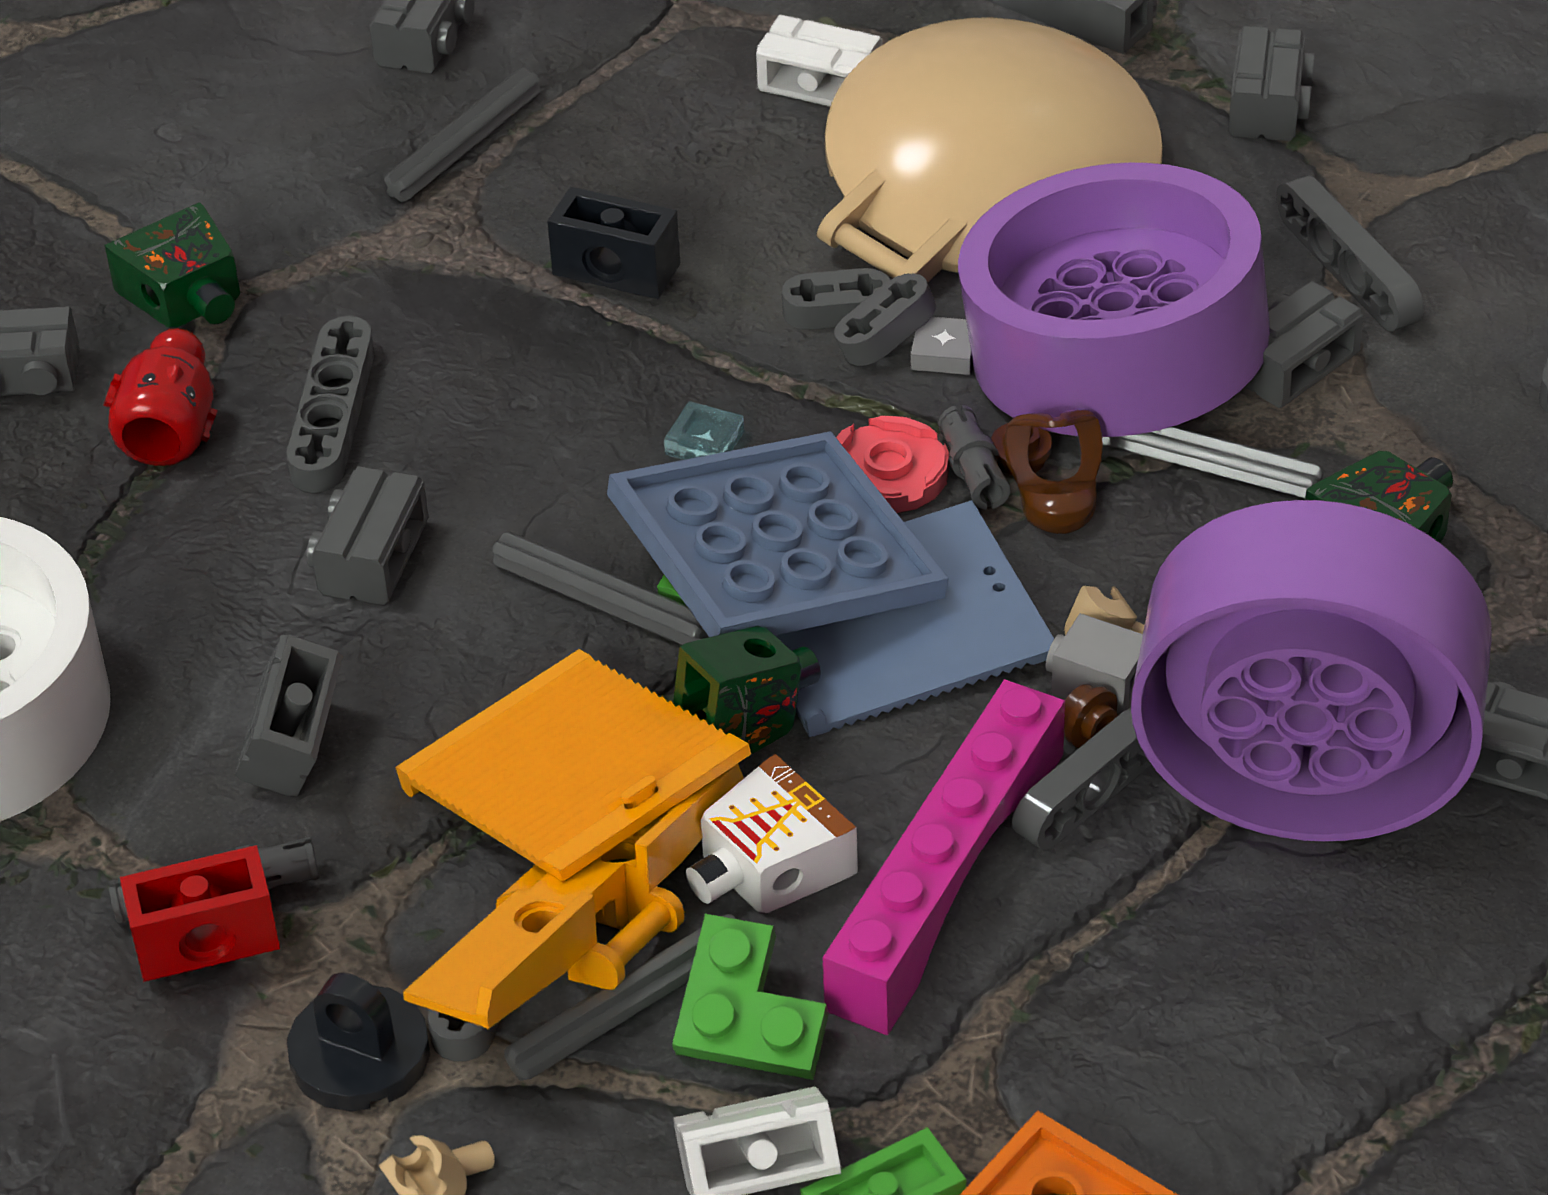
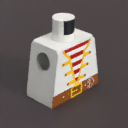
(772, 841)

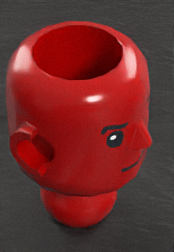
(162, 401)

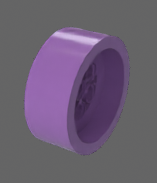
(1116, 296)
(1313, 671)

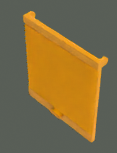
(571, 764)

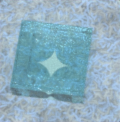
(703, 432)

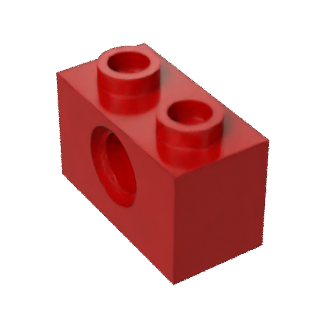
(200, 913)

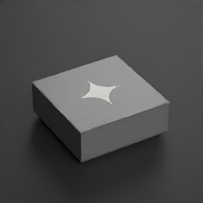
(942, 347)

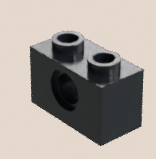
(614, 242)

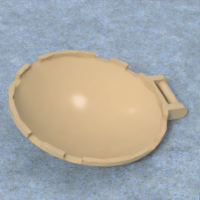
(961, 120)

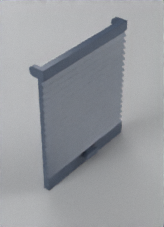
(931, 646)

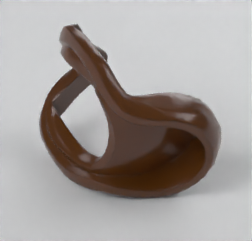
(1061, 504)

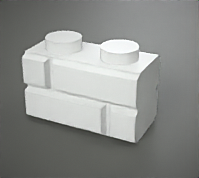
(809, 58)
(758, 1144)

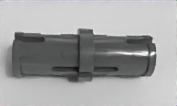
(973, 457)

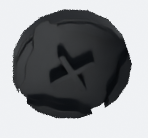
(357, 1044)

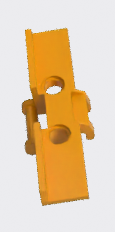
(551, 924)

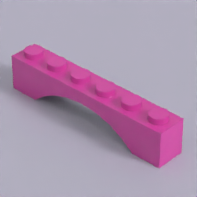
(892, 930)

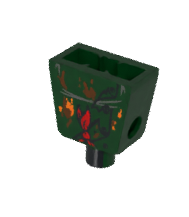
(176, 269)
(1395, 489)
(744, 683)

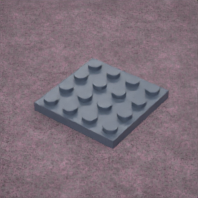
(776, 537)

